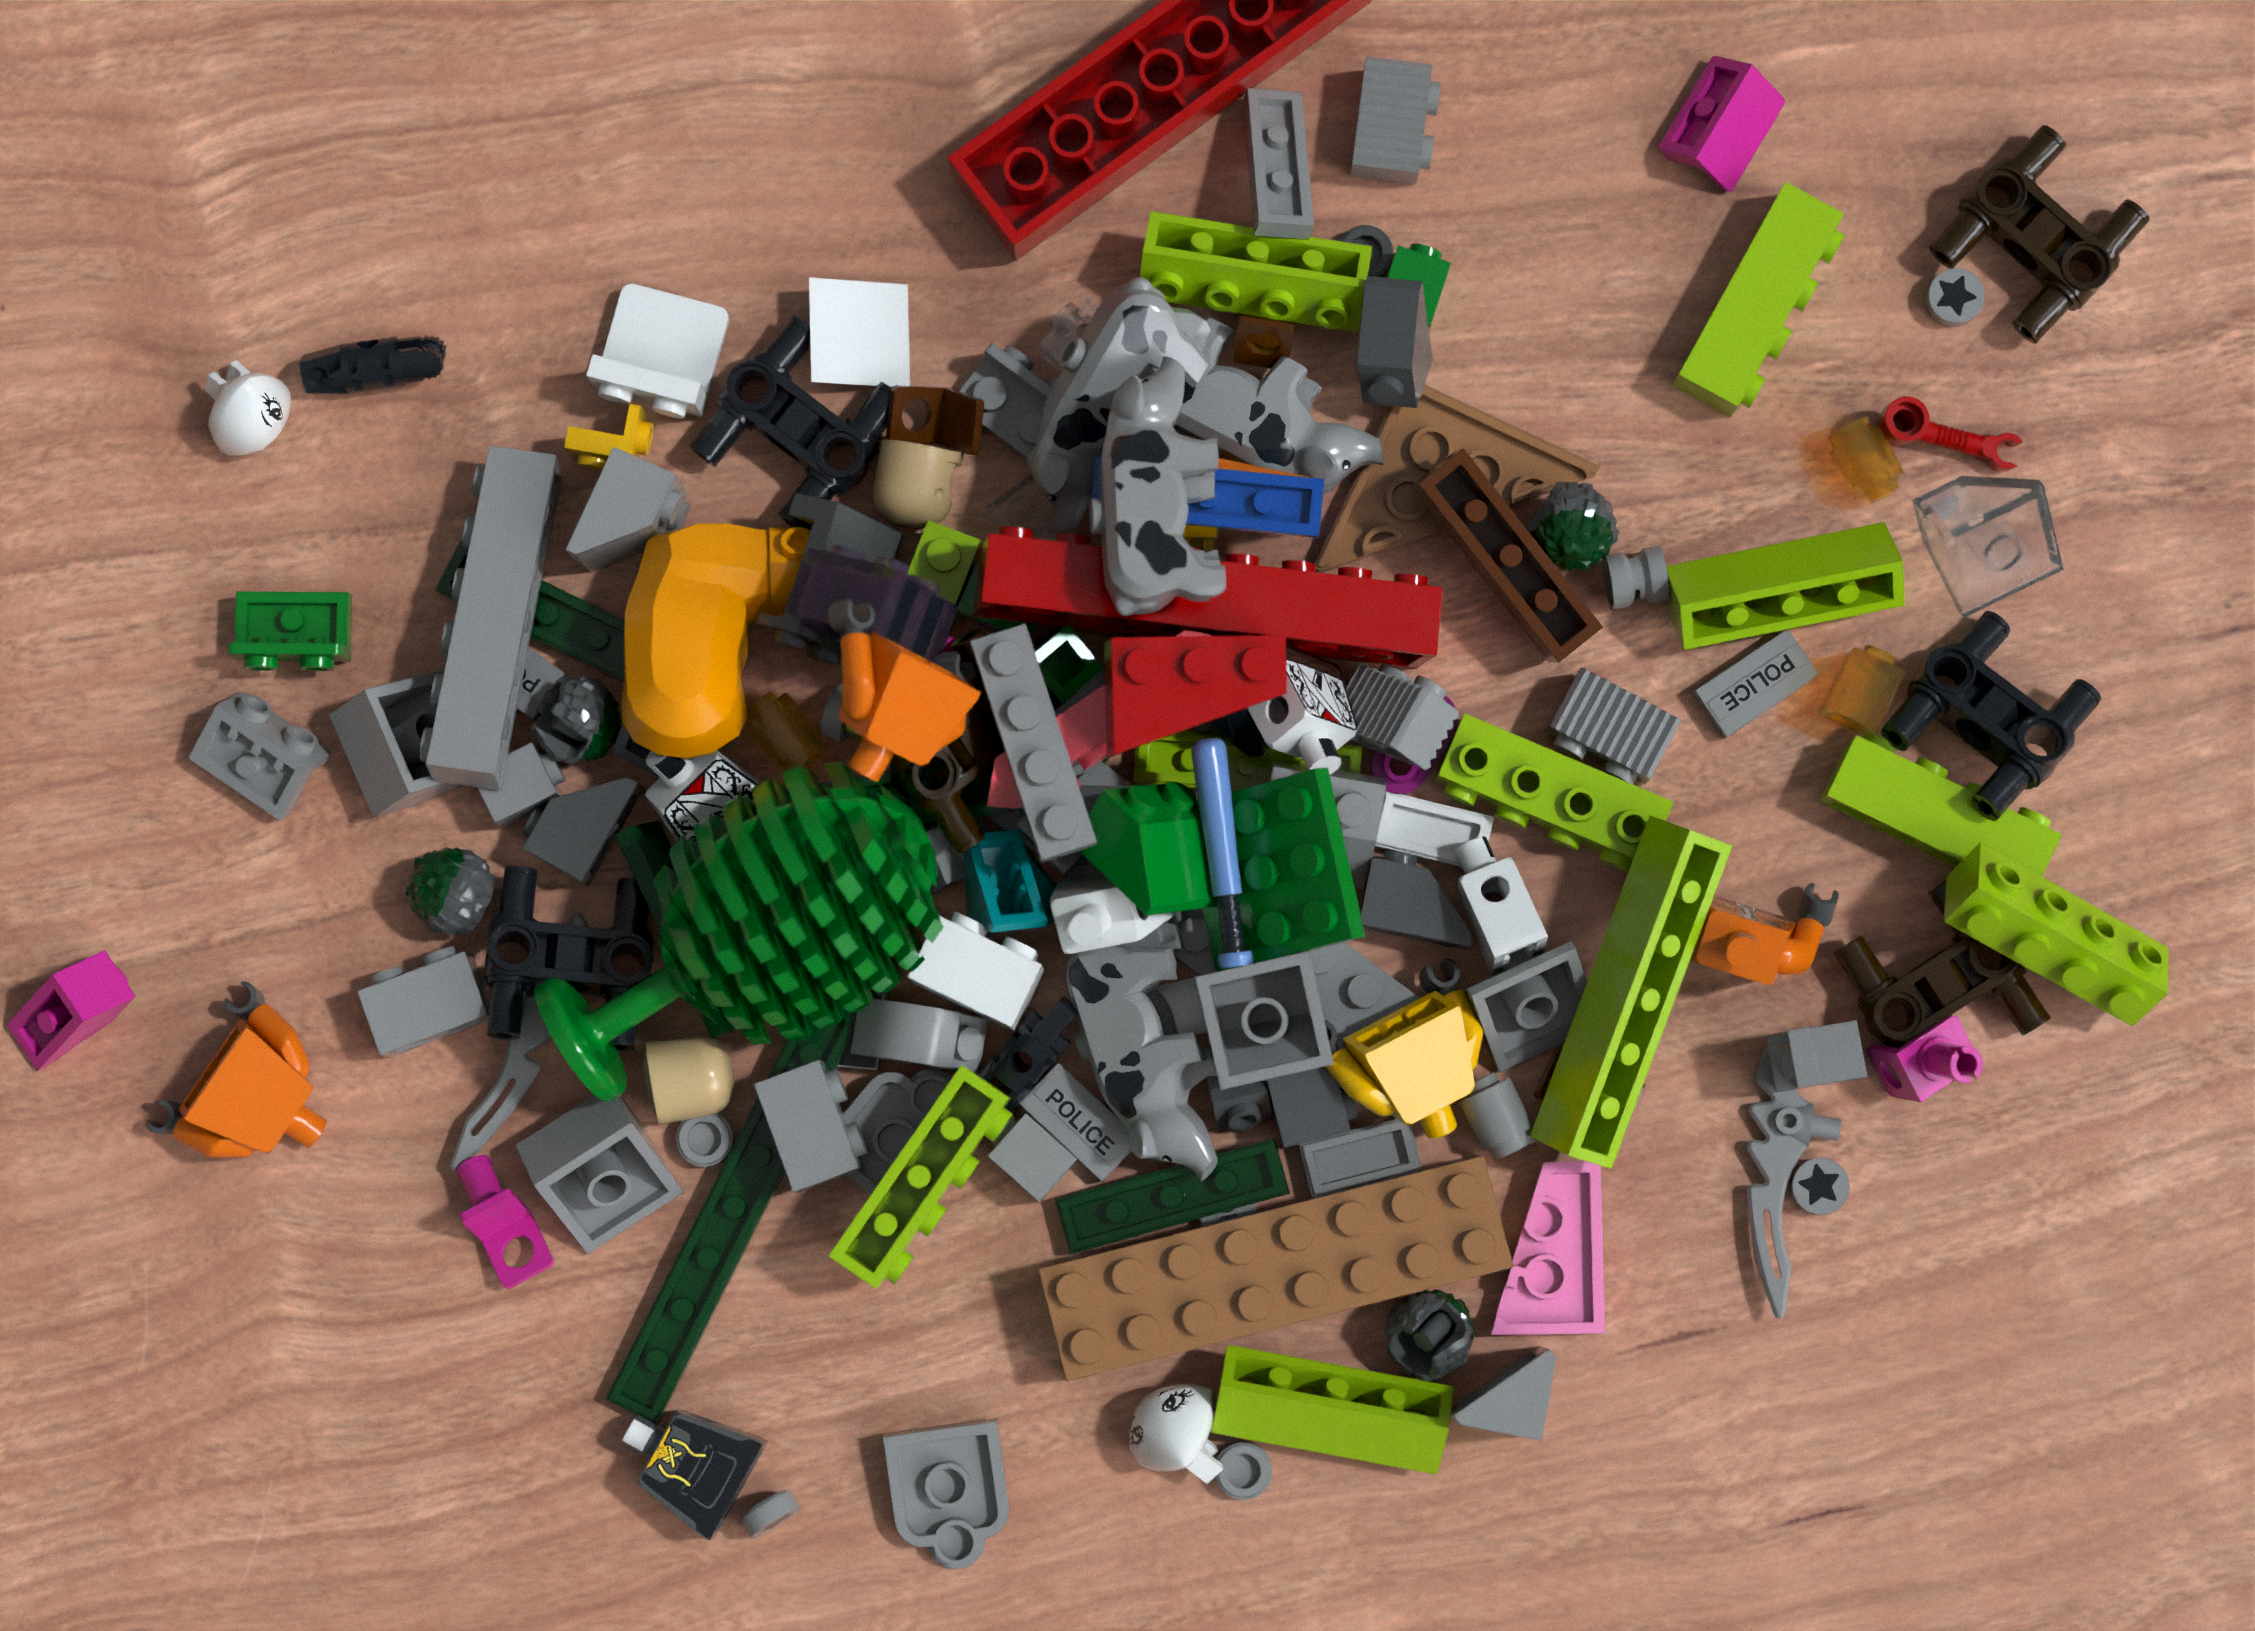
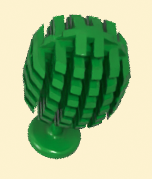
(771, 920)

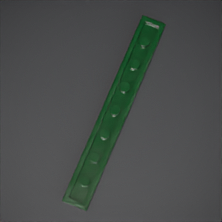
(715, 1243)

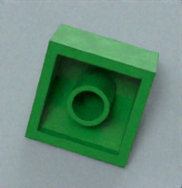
(1152, 847)

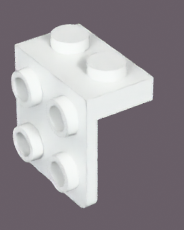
(660, 351)

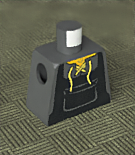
(694, 1466)

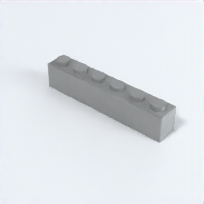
(492, 618)

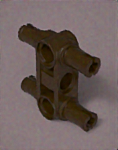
(2039, 234)
(954, 766)
(1937, 986)

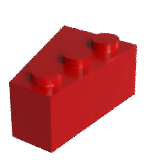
(1184, 682)

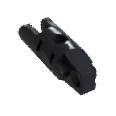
(372, 365)
(1041, 1041)

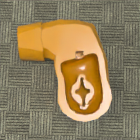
(692, 630)

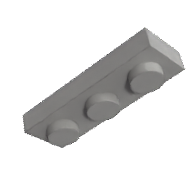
(1278, 163)

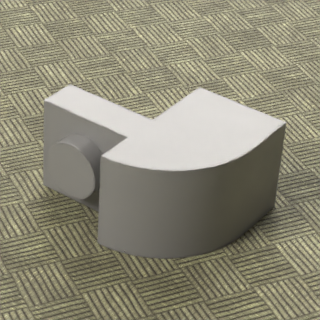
(919, 1035)
(1816, 1056)

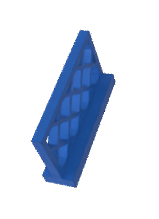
(1256, 503)

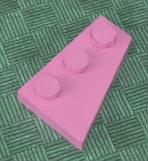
(1557, 1257)

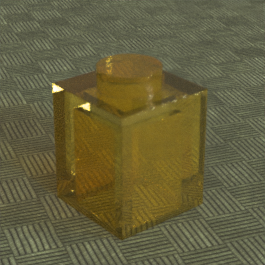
(1862, 690)

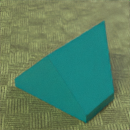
(1006, 884)

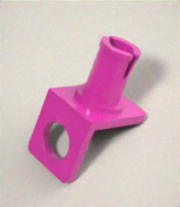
(1928, 1061)
(498, 1219)

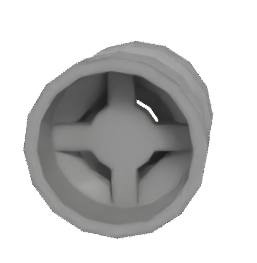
(1635, 577)

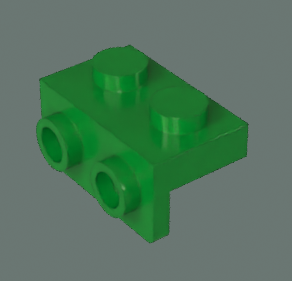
(292, 628)

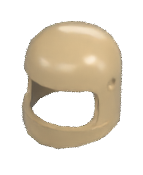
(914, 482)
(687, 1077)

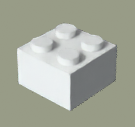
(979, 973)

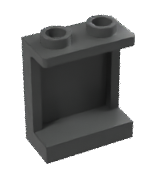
(831, 526)

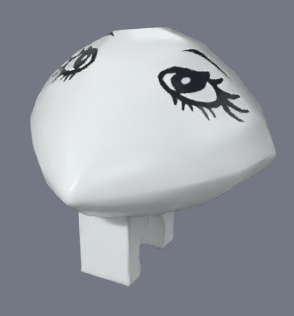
(246, 410)
(1173, 1431)

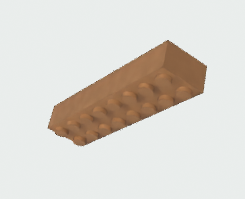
(1275, 1268)

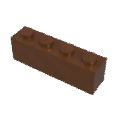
(1506, 556)

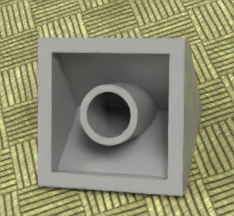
(1529, 1006)
(1513, 1400)

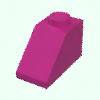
(70, 1008)

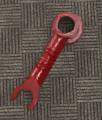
(1919, 428)

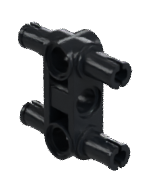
(795, 420)
(1991, 715)
(562, 951)

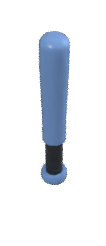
(1218, 827)

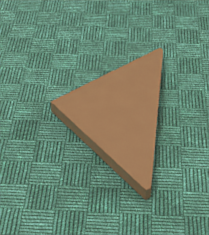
(1385, 509)

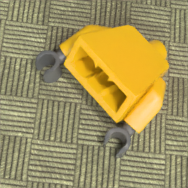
(1414, 1057)

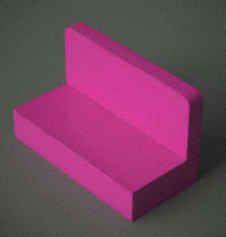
(1723, 121)

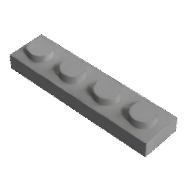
(1033, 743)

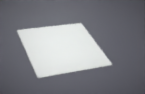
(859, 332)

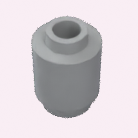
(1497, 1116)

